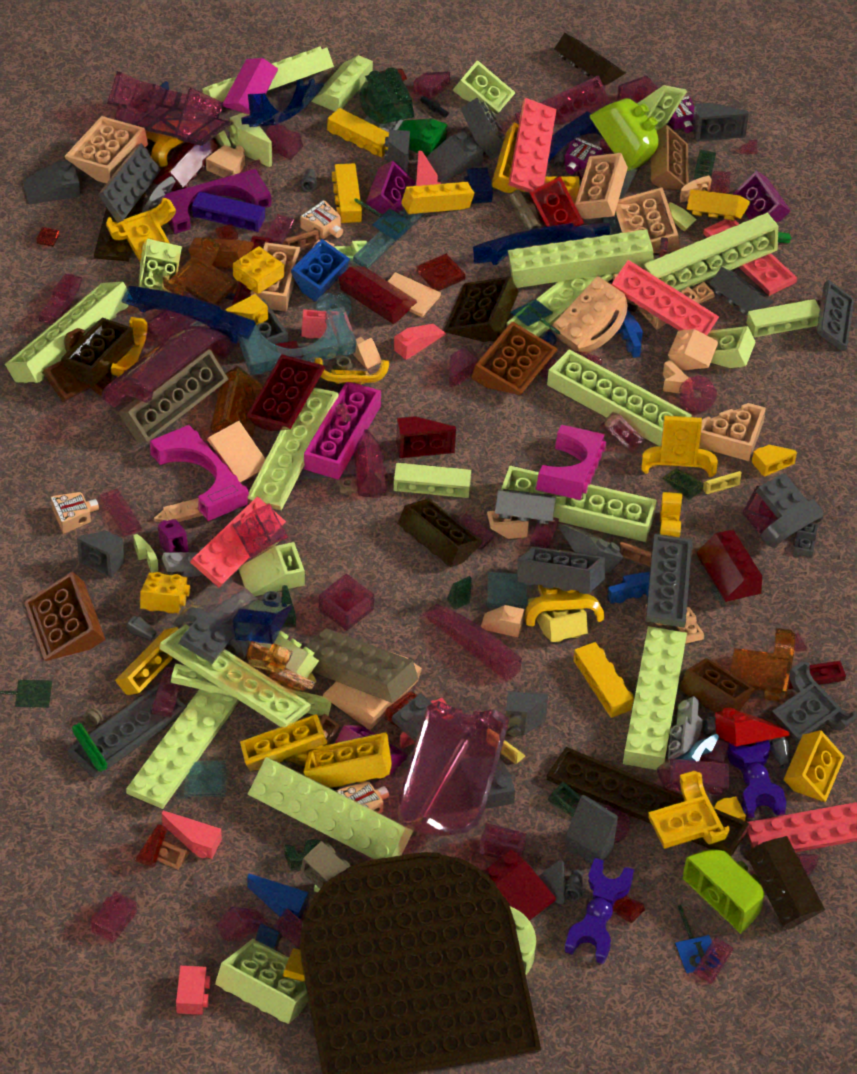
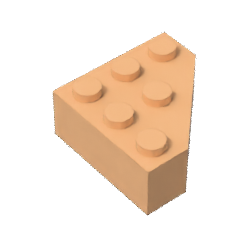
(733, 431)

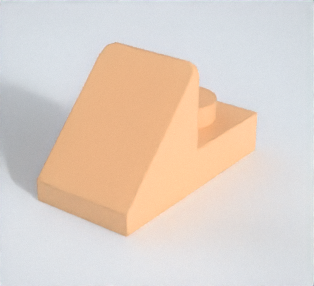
(367, 352)
(673, 377)

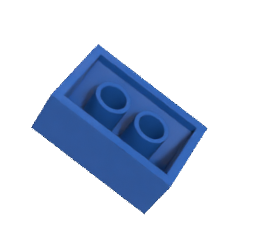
(319, 269)

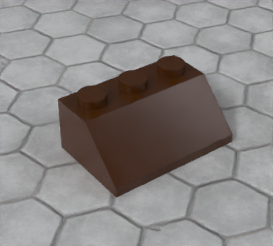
(715, 686)

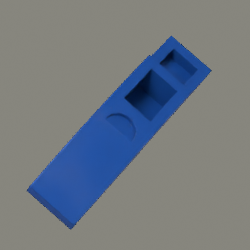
(632, 333)
(631, 586)

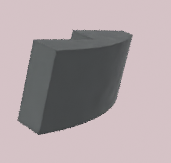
(806, 540)

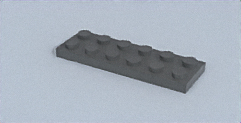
(129, 182)
(669, 580)
(125, 732)

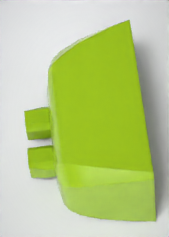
(628, 131)
(725, 886)

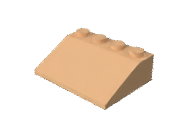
(105, 147)
(650, 213)
(359, 705)

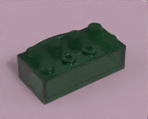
(387, 95)

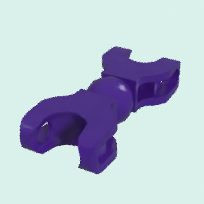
(760, 788)
(599, 910)

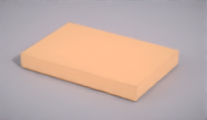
(424, 295)
(237, 451)

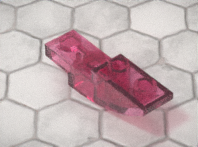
(62, 298)

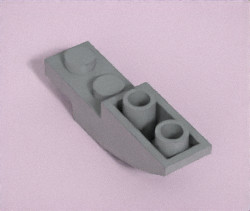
(181, 563)
(686, 730)

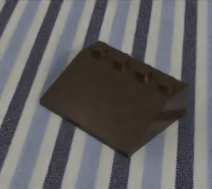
(482, 309)

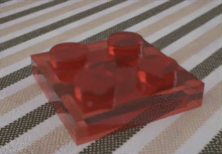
(441, 272)

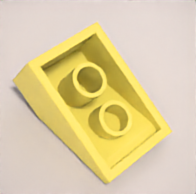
(562, 623)

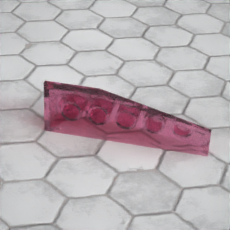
(576, 100)

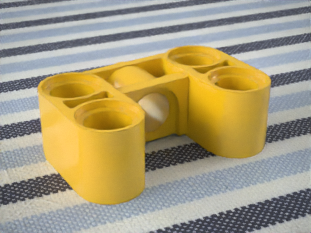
(670, 514)

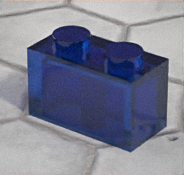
(480, 183)

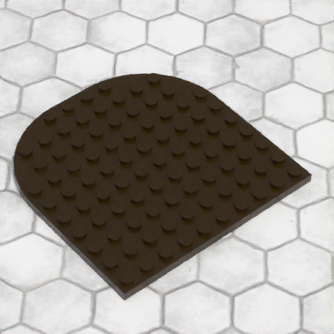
(414, 968)

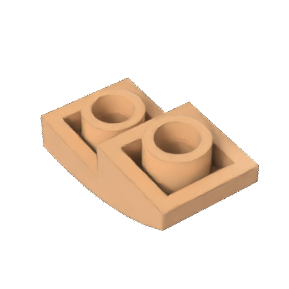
(702, 183)
(699, 293)
(691, 627)

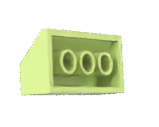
(344, 83)

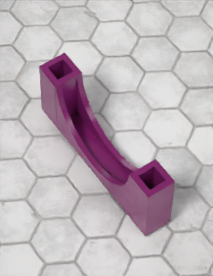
(244, 186)

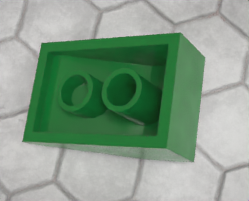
(424, 134)

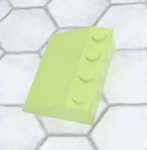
(258, 978)

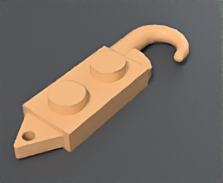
(180, 511)

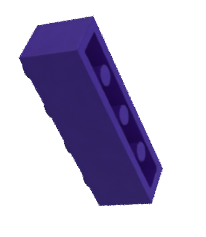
(228, 211)

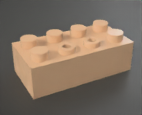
(591, 315)

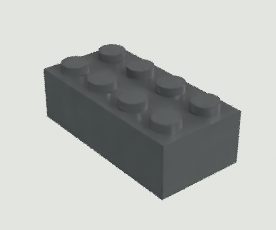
(561, 569)

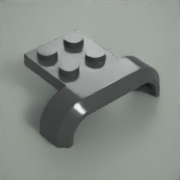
(789, 507)
(208, 635)
(809, 707)
(411, 718)

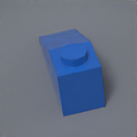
(278, 896)

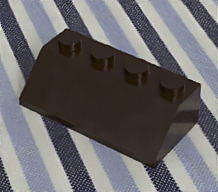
(587, 59)
(97, 350)
(438, 532)
(785, 881)

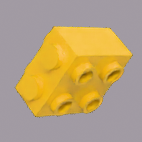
(258, 270)
(164, 592)

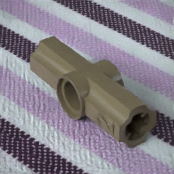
(524, 210)

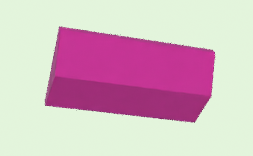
(253, 78)

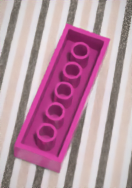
(338, 440)

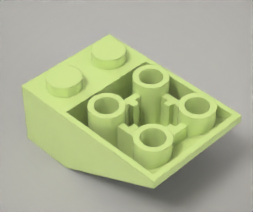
(156, 262)
(273, 570)

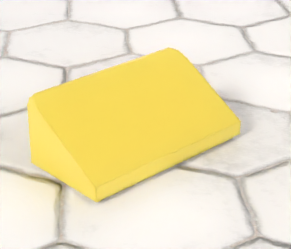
(722, 483)
(511, 753)

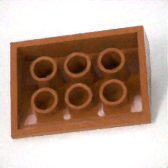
(513, 360)
(64, 618)

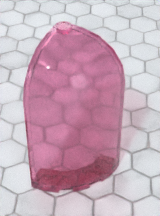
(163, 362)
(451, 770)

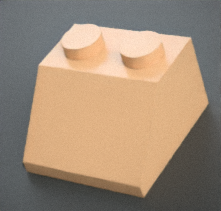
(692, 350)

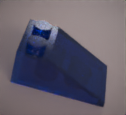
(260, 621)

